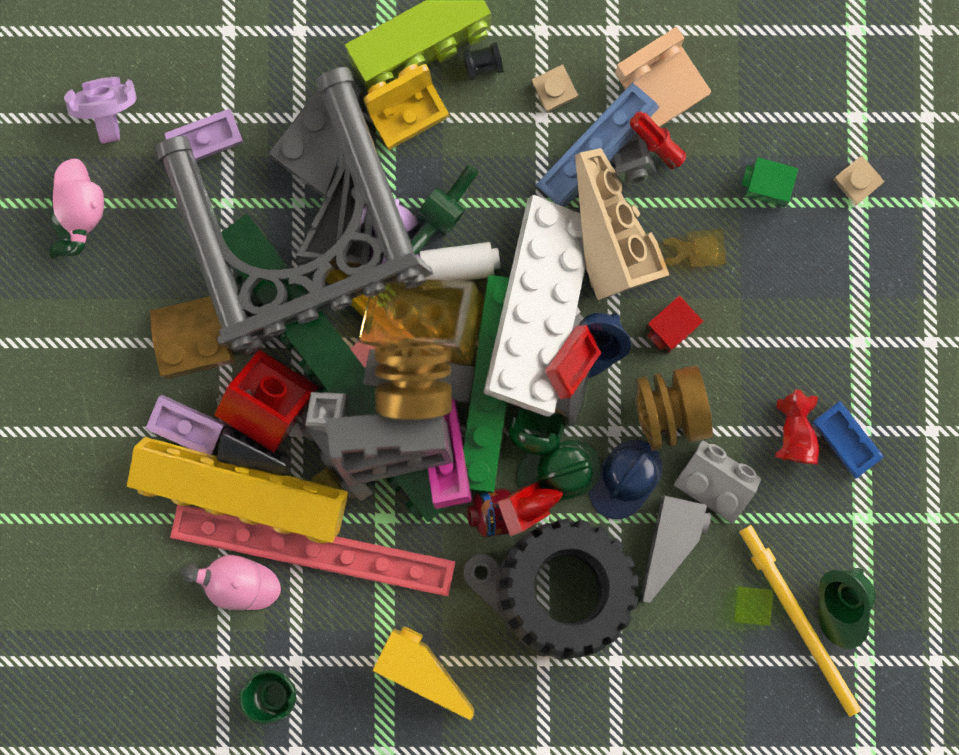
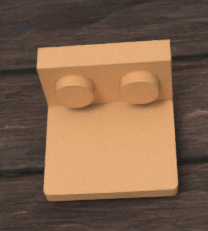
(665, 76)

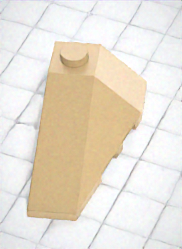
(614, 242)

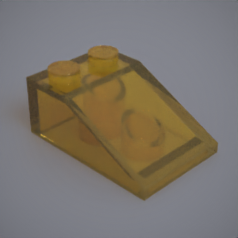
(431, 312)

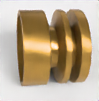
(413, 386)
(674, 407)

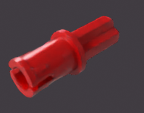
(657, 140)

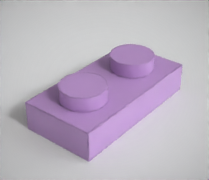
(210, 134)
(185, 425)

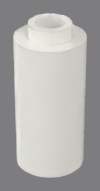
(462, 262)

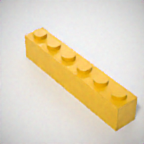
(239, 491)

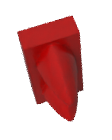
(527, 506)

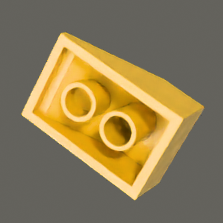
(418, 669)

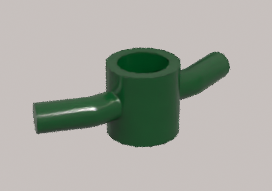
(442, 210)

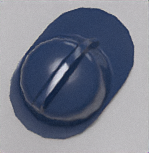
(610, 339)
(626, 479)

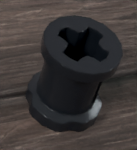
(483, 61)

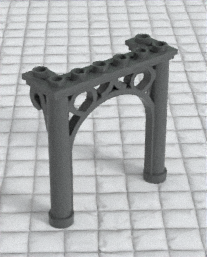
(234, 309)

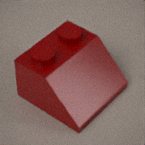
(275, 402)

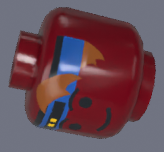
(486, 513)

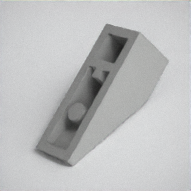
(674, 537)

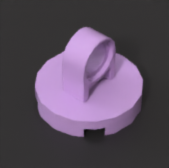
(102, 101)

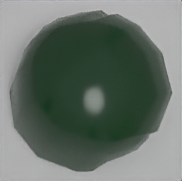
(536, 432)
(268, 697)

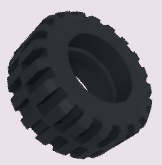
(613, 578)

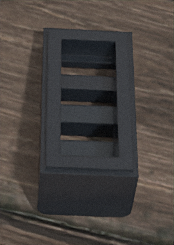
(243, 451)

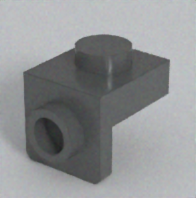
(634, 162)

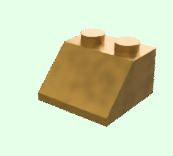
(187, 338)

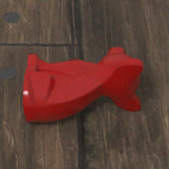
(799, 437)

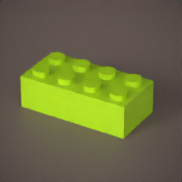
(418, 37)

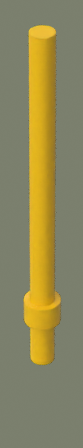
(764, 560)

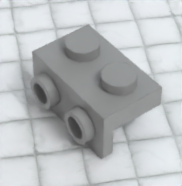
(718, 481)

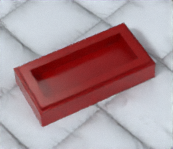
(573, 362)

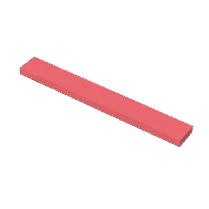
(341, 556)

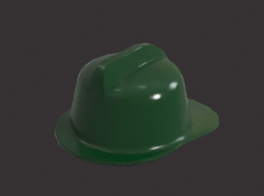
(568, 469)
(846, 606)

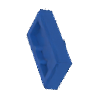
(847, 439)

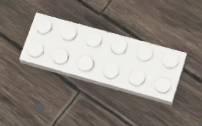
(537, 306)

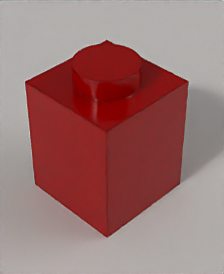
(673, 325)

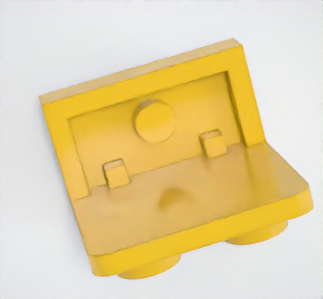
(405, 106)

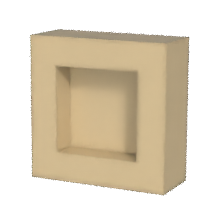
(554, 88)
(858, 180)

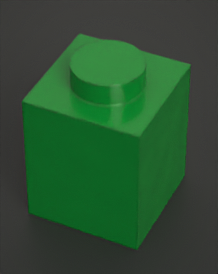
(769, 182)

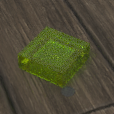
(753, 605)

